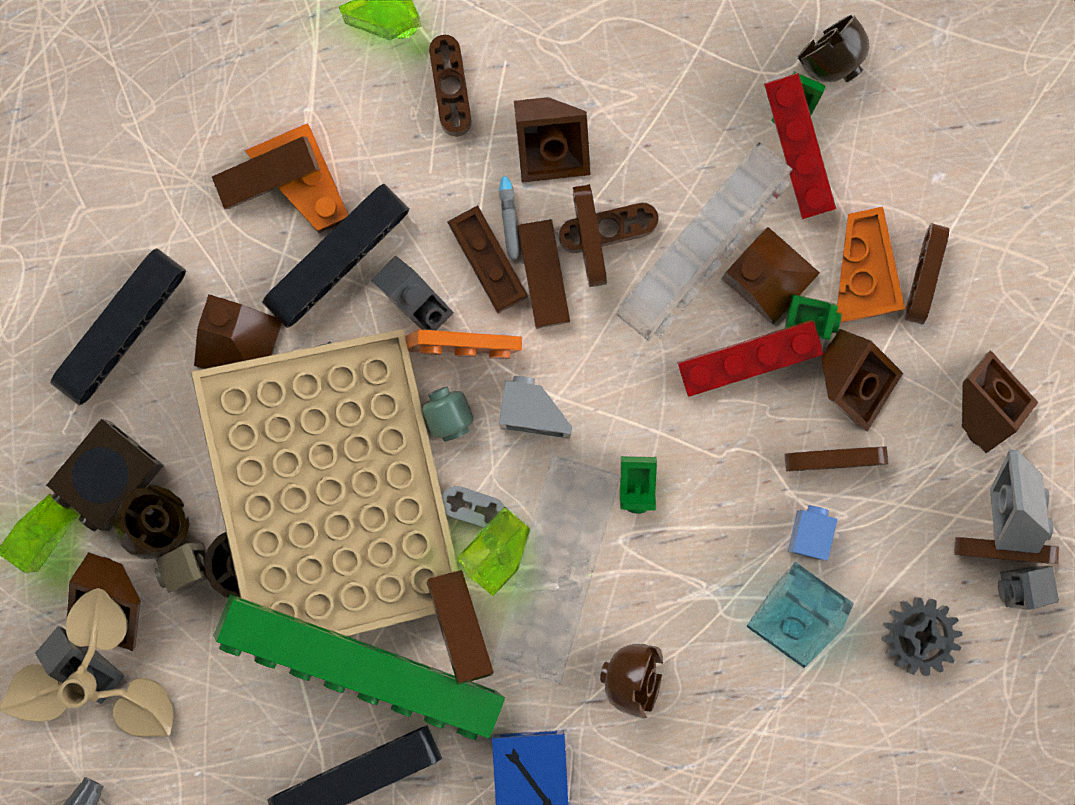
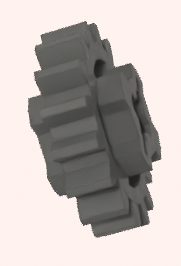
(925, 623)

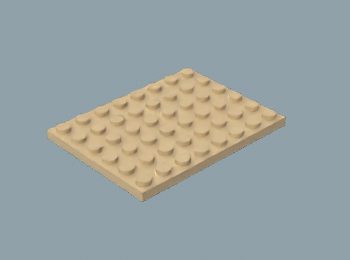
(328, 482)

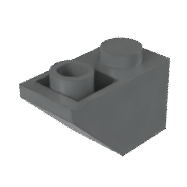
(412, 295)
(1028, 587)

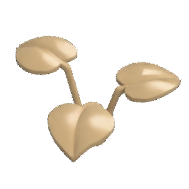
(94, 623)

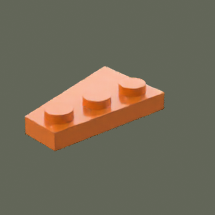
(311, 195)
(868, 269)
(463, 344)

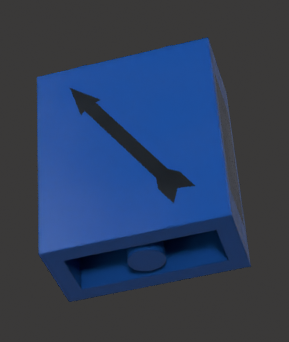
(530, 768)

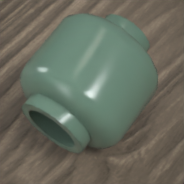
(447, 414)

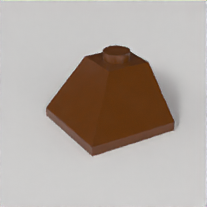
(551, 139)
(770, 275)
(233, 333)
(858, 377)
(993, 403)
(110, 576)

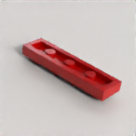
(800, 145)
(750, 358)

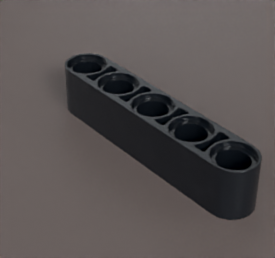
(335, 255)
(118, 326)
(365, 772)

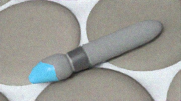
(506, 195)

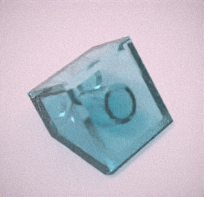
(800, 615)

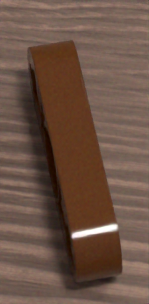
(437, 63)
(636, 230)
(589, 235)
(927, 273)
(836, 458)
(987, 549)

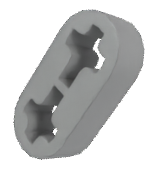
(472, 497)

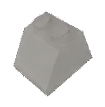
(531, 410)
(1020, 506)

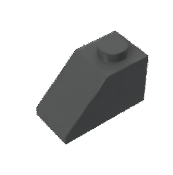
(63, 658)

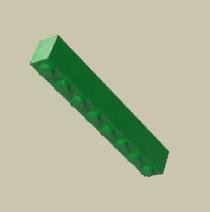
(358, 667)

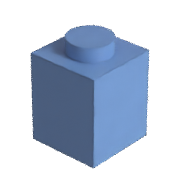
(812, 533)

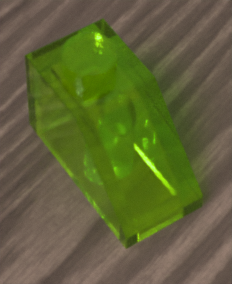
(382, 17)
(37, 535)
(496, 551)

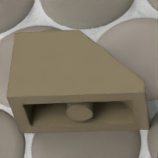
(181, 567)

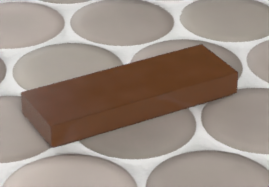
(265, 173)
(487, 259)
(543, 273)
(459, 627)

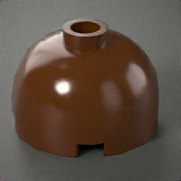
(632, 679)

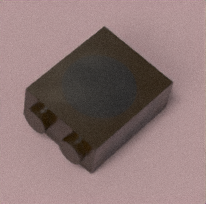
(102, 475)

